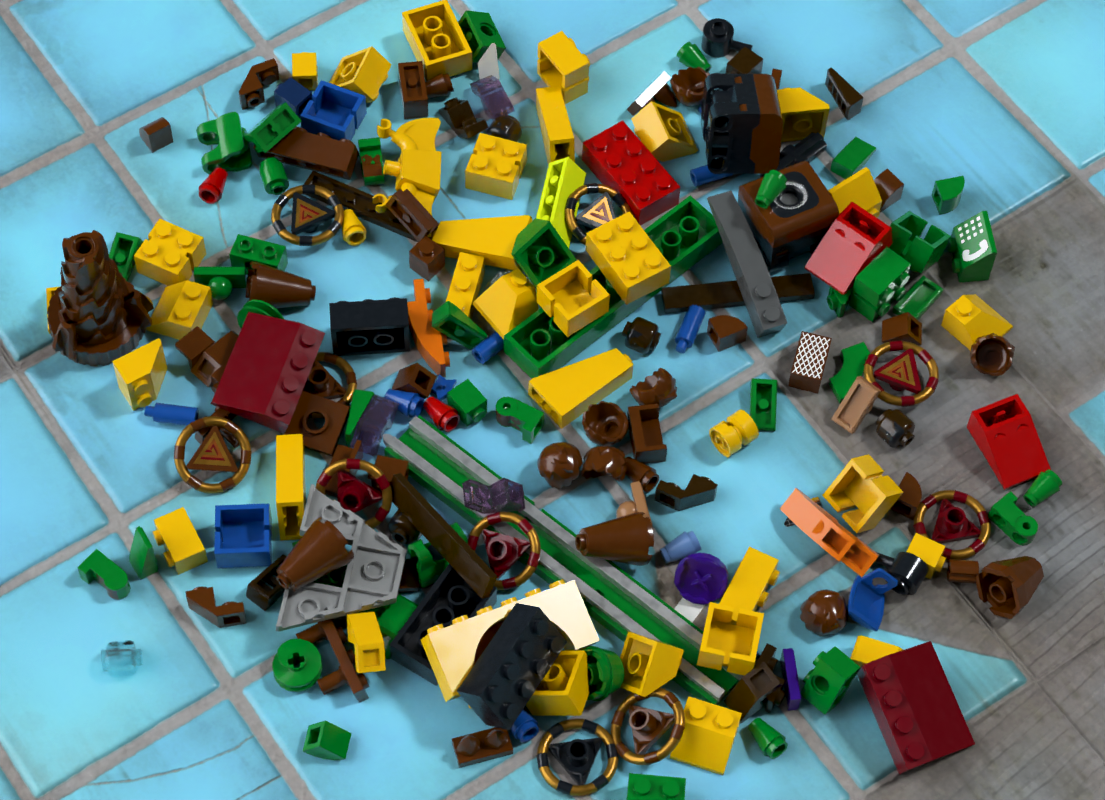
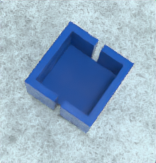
(336, 111)
(244, 534)

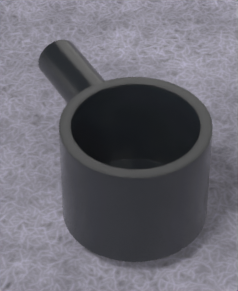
(718, 38)
(905, 568)

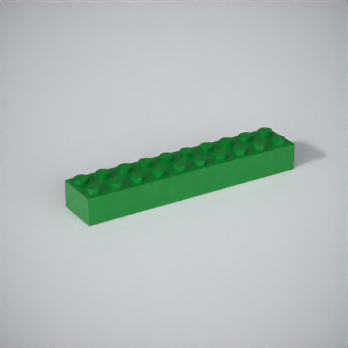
(681, 236)

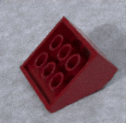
(268, 370)
(914, 707)

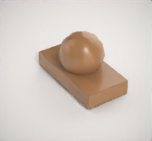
(856, 404)
(638, 505)

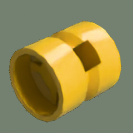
(733, 433)

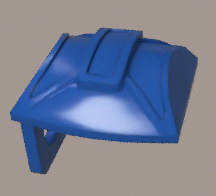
(867, 600)

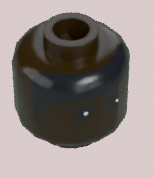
(506, 128)
(641, 335)
(895, 428)
(402, 529)

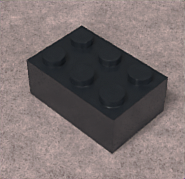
(369, 327)

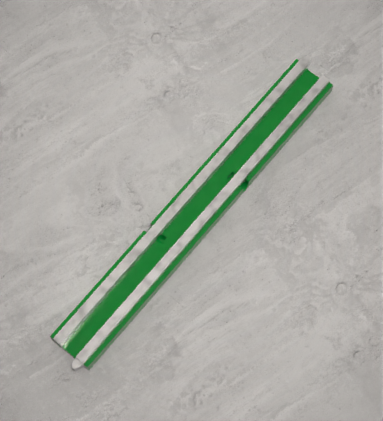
(606, 589)

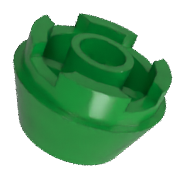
(604, 672)

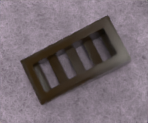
(844, 94)
(261, 593)

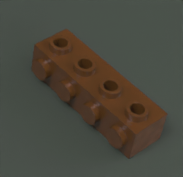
(315, 153)

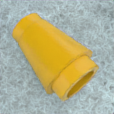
(352, 229)

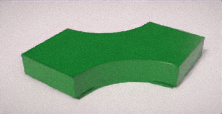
(853, 363)

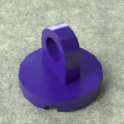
(701, 578)

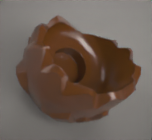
(689, 85)
(992, 354)
(656, 389)
(605, 423)
(604, 461)
(559, 464)
(824, 612)

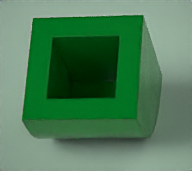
(948, 193)
(327, 741)

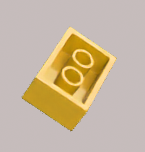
(437, 40)
(627, 258)

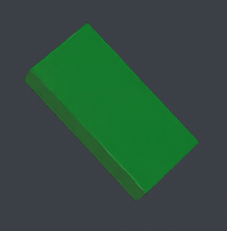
(919, 298)

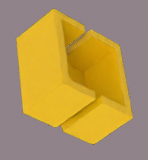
(563, 66)
(493, 166)
(166, 253)
(569, 298)
(864, 487)
(727, 643)

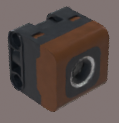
(741, 123)
(793, 220)

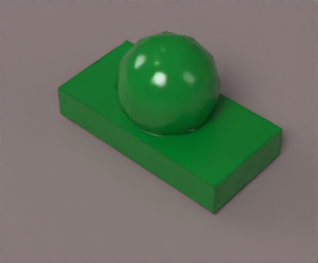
(221, 279)

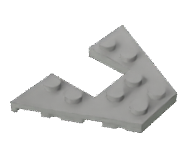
(370, 577)

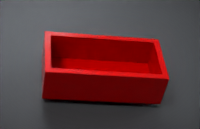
(631, 169)

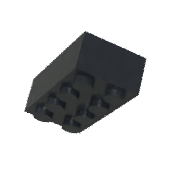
(444, 602)
(512, 666)

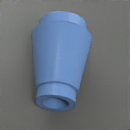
(680, 547)

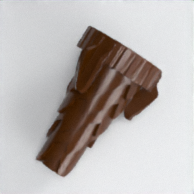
(95, 310)

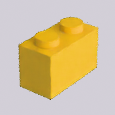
(180, 541)

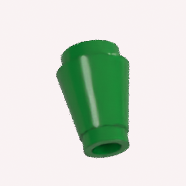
(692, 57)
(771, 187)
(1042, 488)
(768, 739)

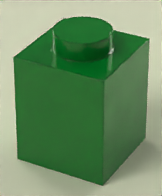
(468, 402)

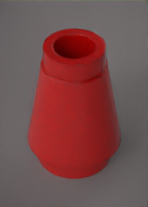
(213, 186)
(443, 415)

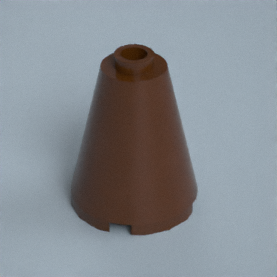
(278, 287)
(618, 540)
(314, 556)

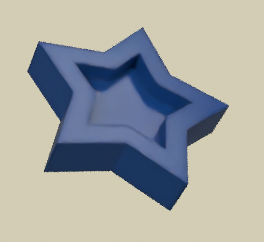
(442, 386)

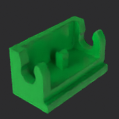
(272, 128)

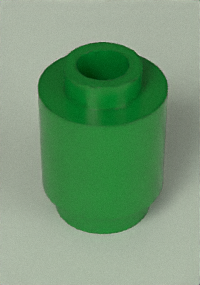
(273, 176)

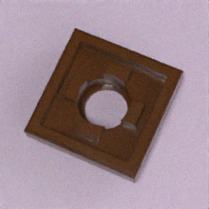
(326, 438)

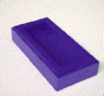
(790, 675)

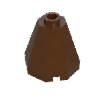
(1009, 584)

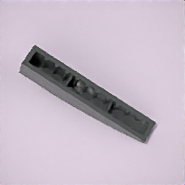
(747, 265)

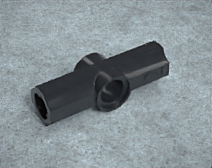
(806, 150)

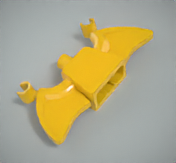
(418, 164)

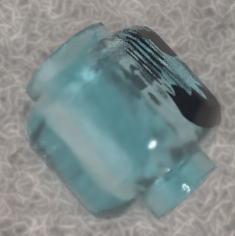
(121, 658)

